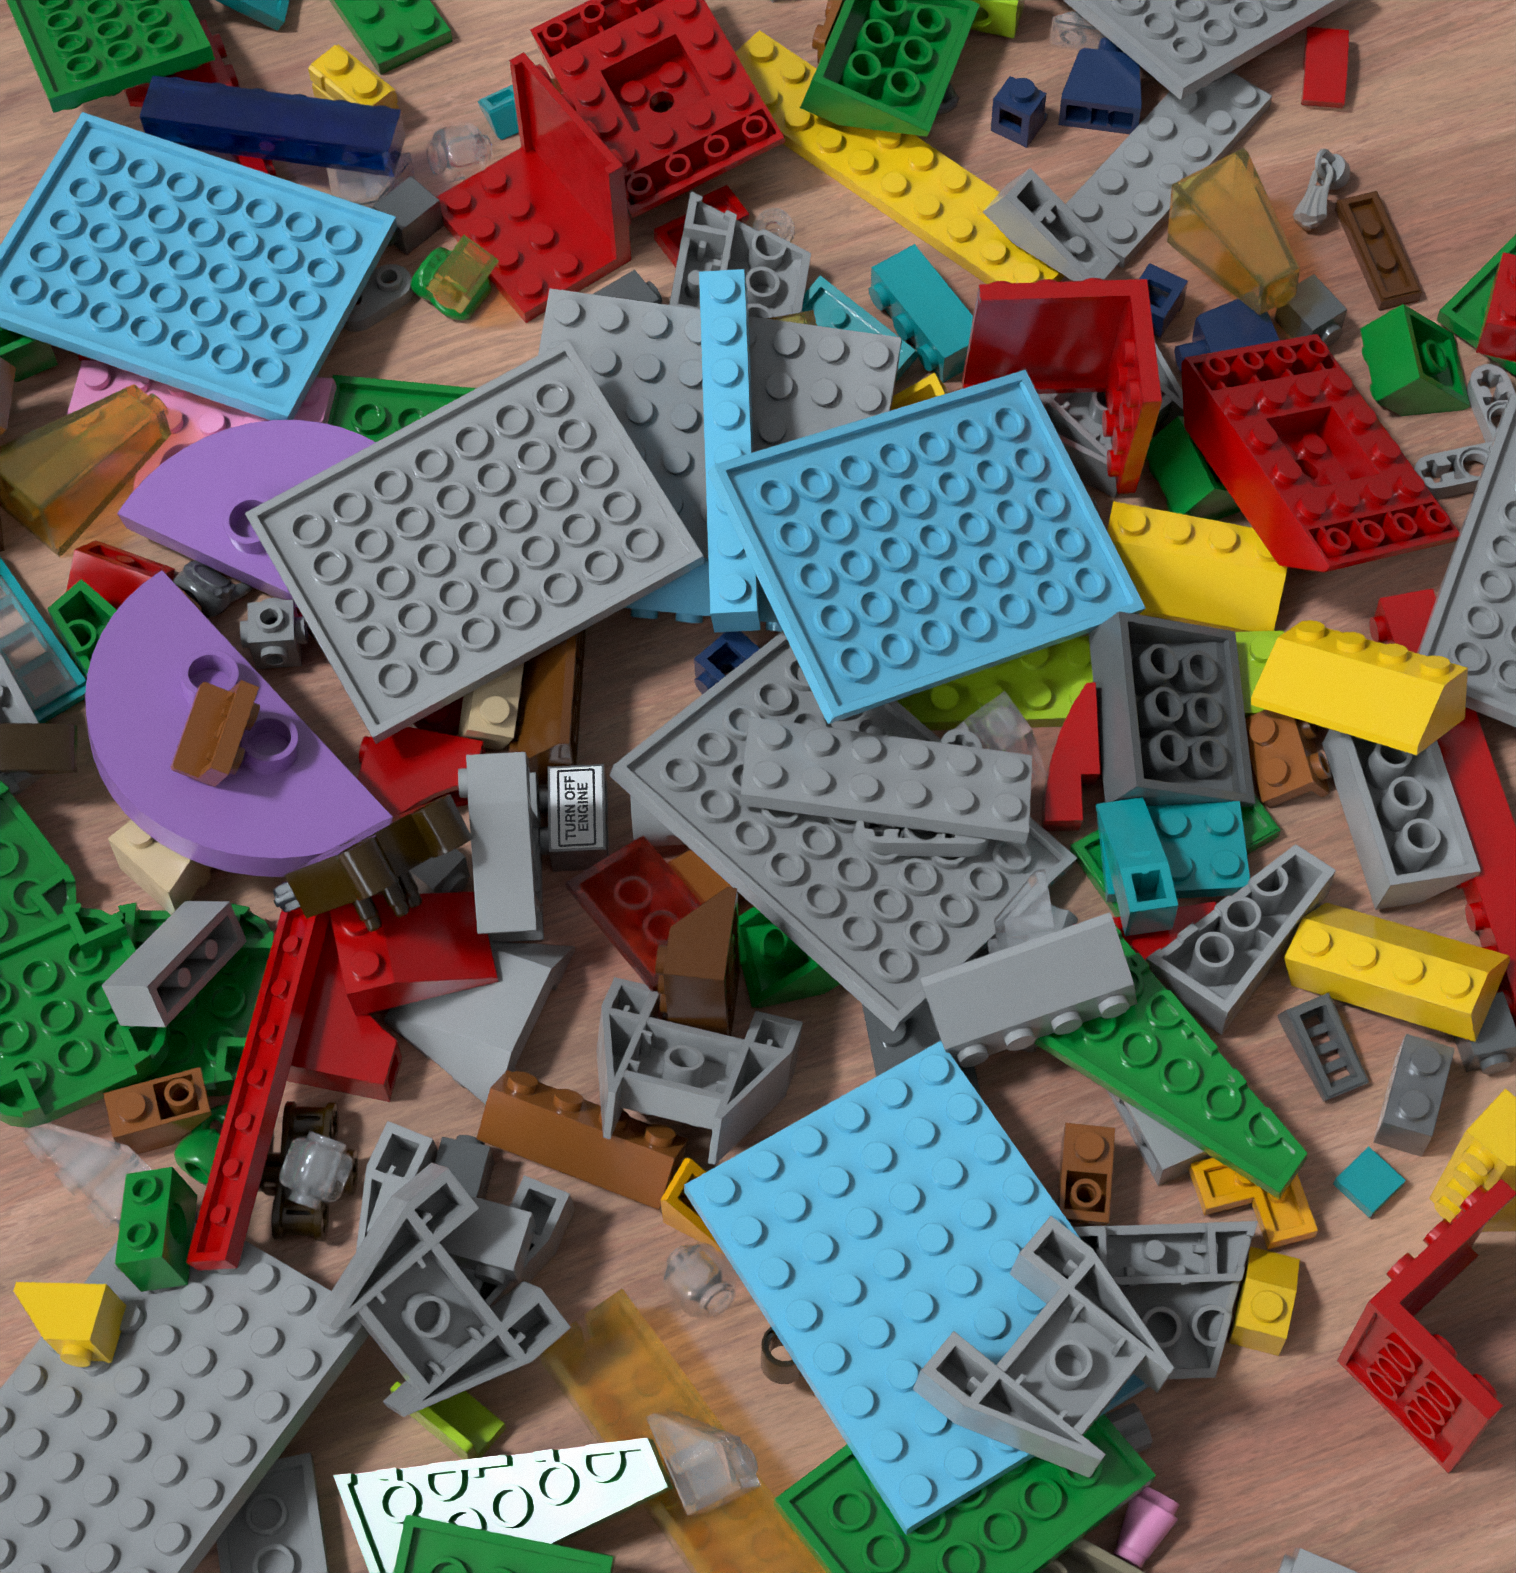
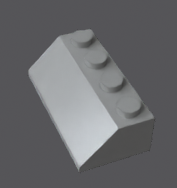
(1401, 819)
(1030, 991)

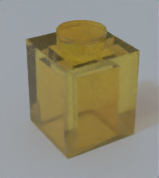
(461, 274)

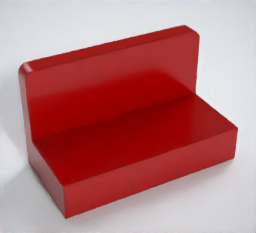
(112, 571)

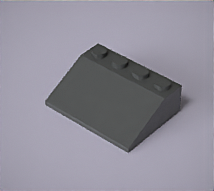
(1170, 712)

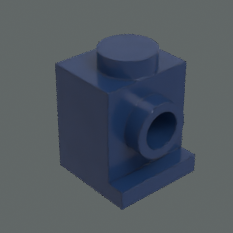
(1023, 100)
(1164, 305)
(722, 657)

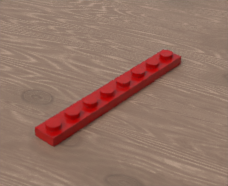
(257, 1092)

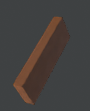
(1378, 250)

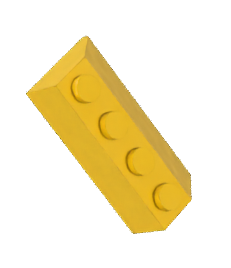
(1198, 569)
(1362, 687)
(1395, 969)
(1482, 1159)

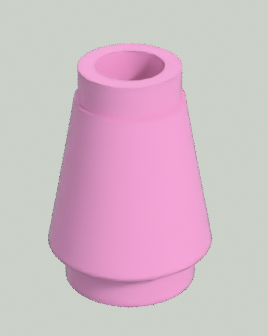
(1145, 1526)

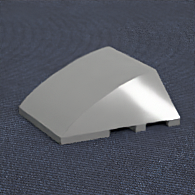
(717, 241)
(485, 1028)
(1178, 1283)

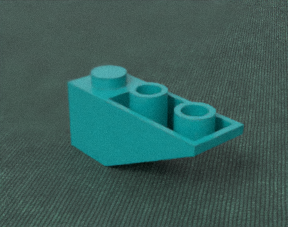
(1137, 867)

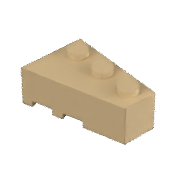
(157, 869)

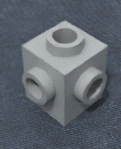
(274, 633)

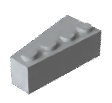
(1236, 945)

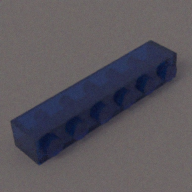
(274, 125)

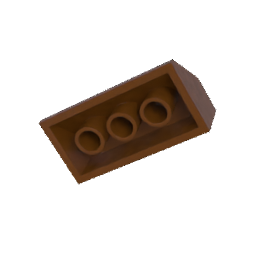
(551, 707)
(702, 966)

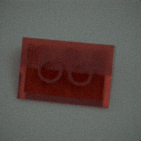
(634, 903)

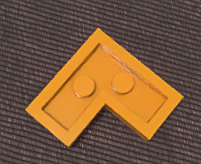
(1280, 1219)

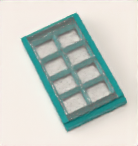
(35, 654)

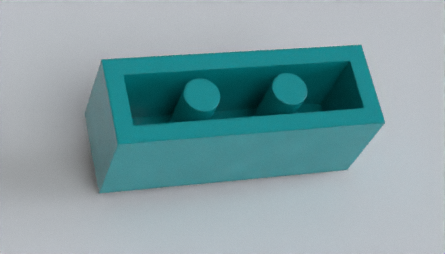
(923, 310)

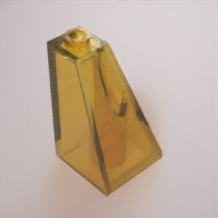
(1232, 232)
(76, 465)

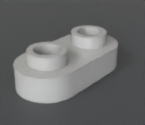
(379, 298)

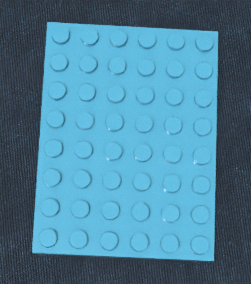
(187, 267)
(924, 543)
(875, 1243)

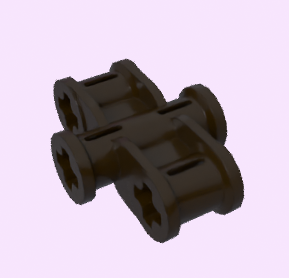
(287, 1215)

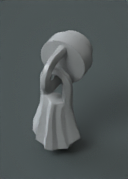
(1331, 173)

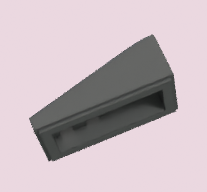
(1331, 1024)

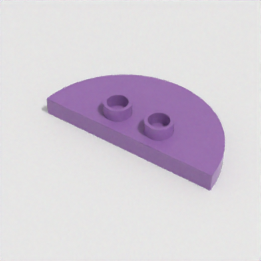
(205, 489)
(290, 789)

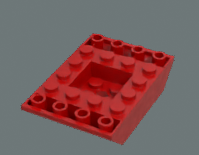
(635, 53)
(1307, 456)

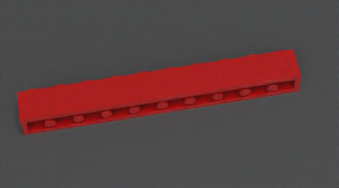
(1479, 794)

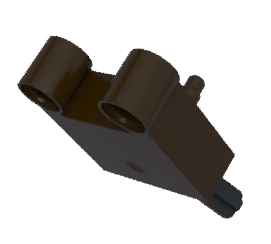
(375, 863)

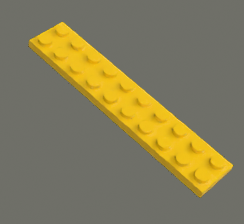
(891, 172)

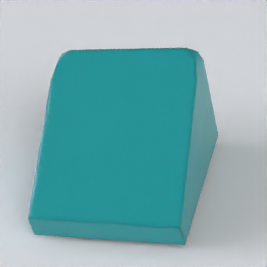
(501, 112)

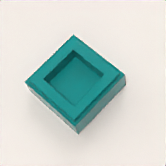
(1369, 1182)

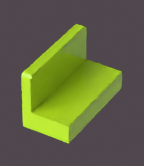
(460, 1424)

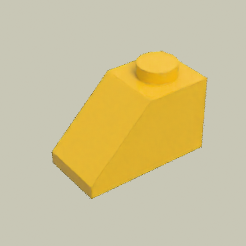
(1265, 1301)
(74, 1318)

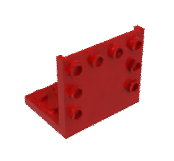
(549, 207)
(1076, 341)
(1408, 1367)

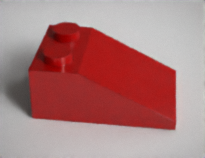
(412, 956)

